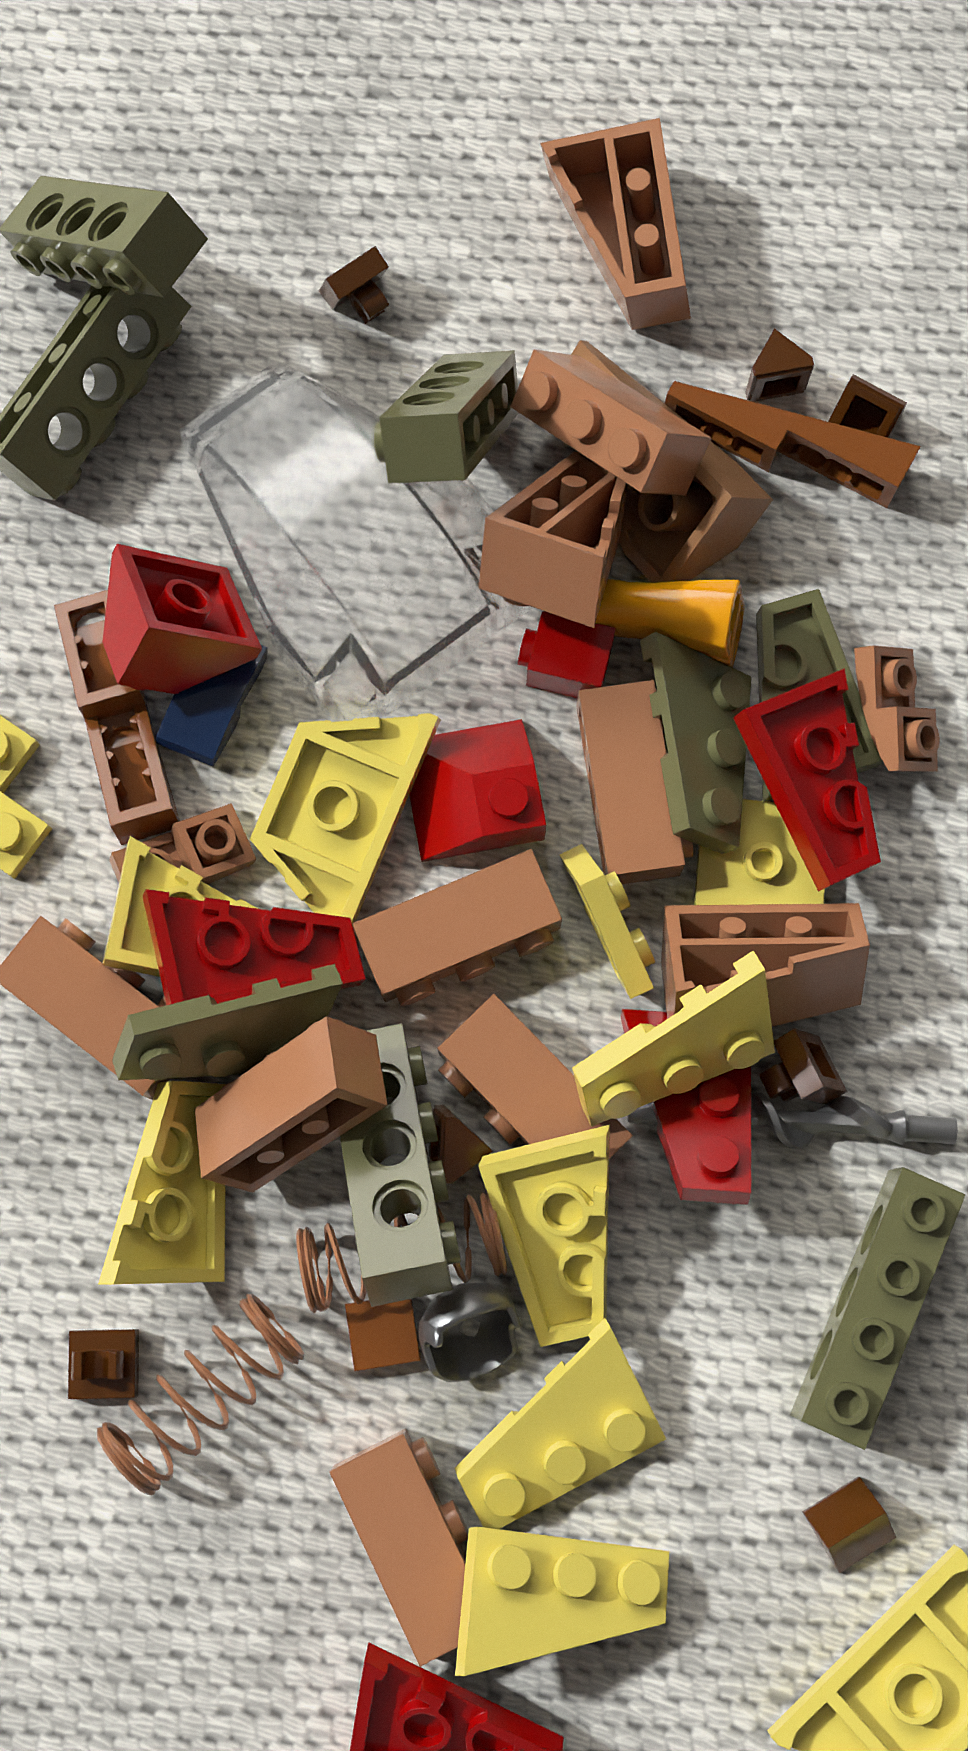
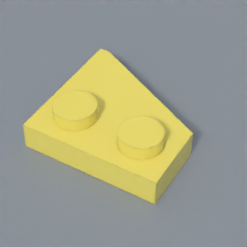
(603, 901)

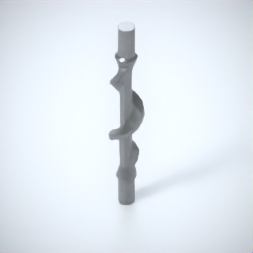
(840, 1115)

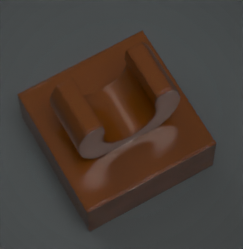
(357, 284)
(804, 1070)
(103, 1364)

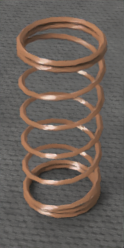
(315, 1290)
(115, 1441)

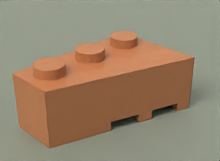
(625, 213)
(556, 540)
(809, 953)

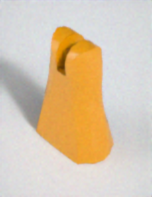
(694, 613)

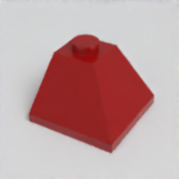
(173, 621)
(477, 792)

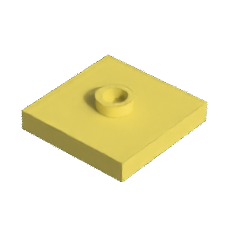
(760, 870)

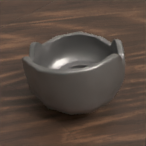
(462, 1357)

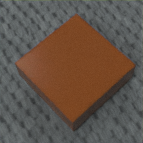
(382, 1334)

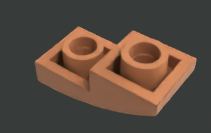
(902, 734)
(206, 844)

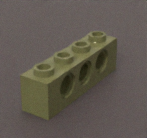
(103, 235)
(57, 387)
(448, 418)
(411, 1258)
(877, 1306)

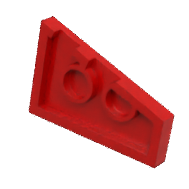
(812, 775)
(228, 947)
(705, 1131)
(419, 1711)

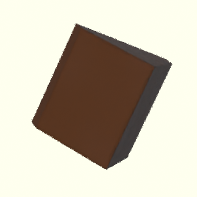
(779, 370)
(867, 408)
(456, 1144)
(850, 1524)

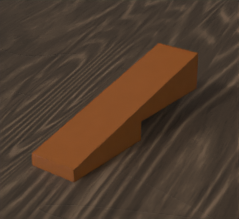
(759, 432)
(118, 729)

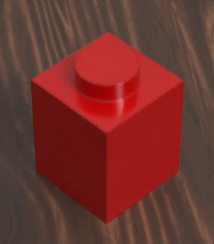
(566, 655)

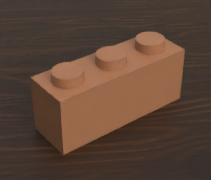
(610, 423)
(627, 783)
(459, 928)
(76, 991)
(517, 1078)
(290, 1105)
(409, 1538)

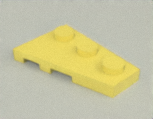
(129, 935)
(701, 1041)
(169, 1215)
(556, 1228)
(566, 1435)
(552, 1594)

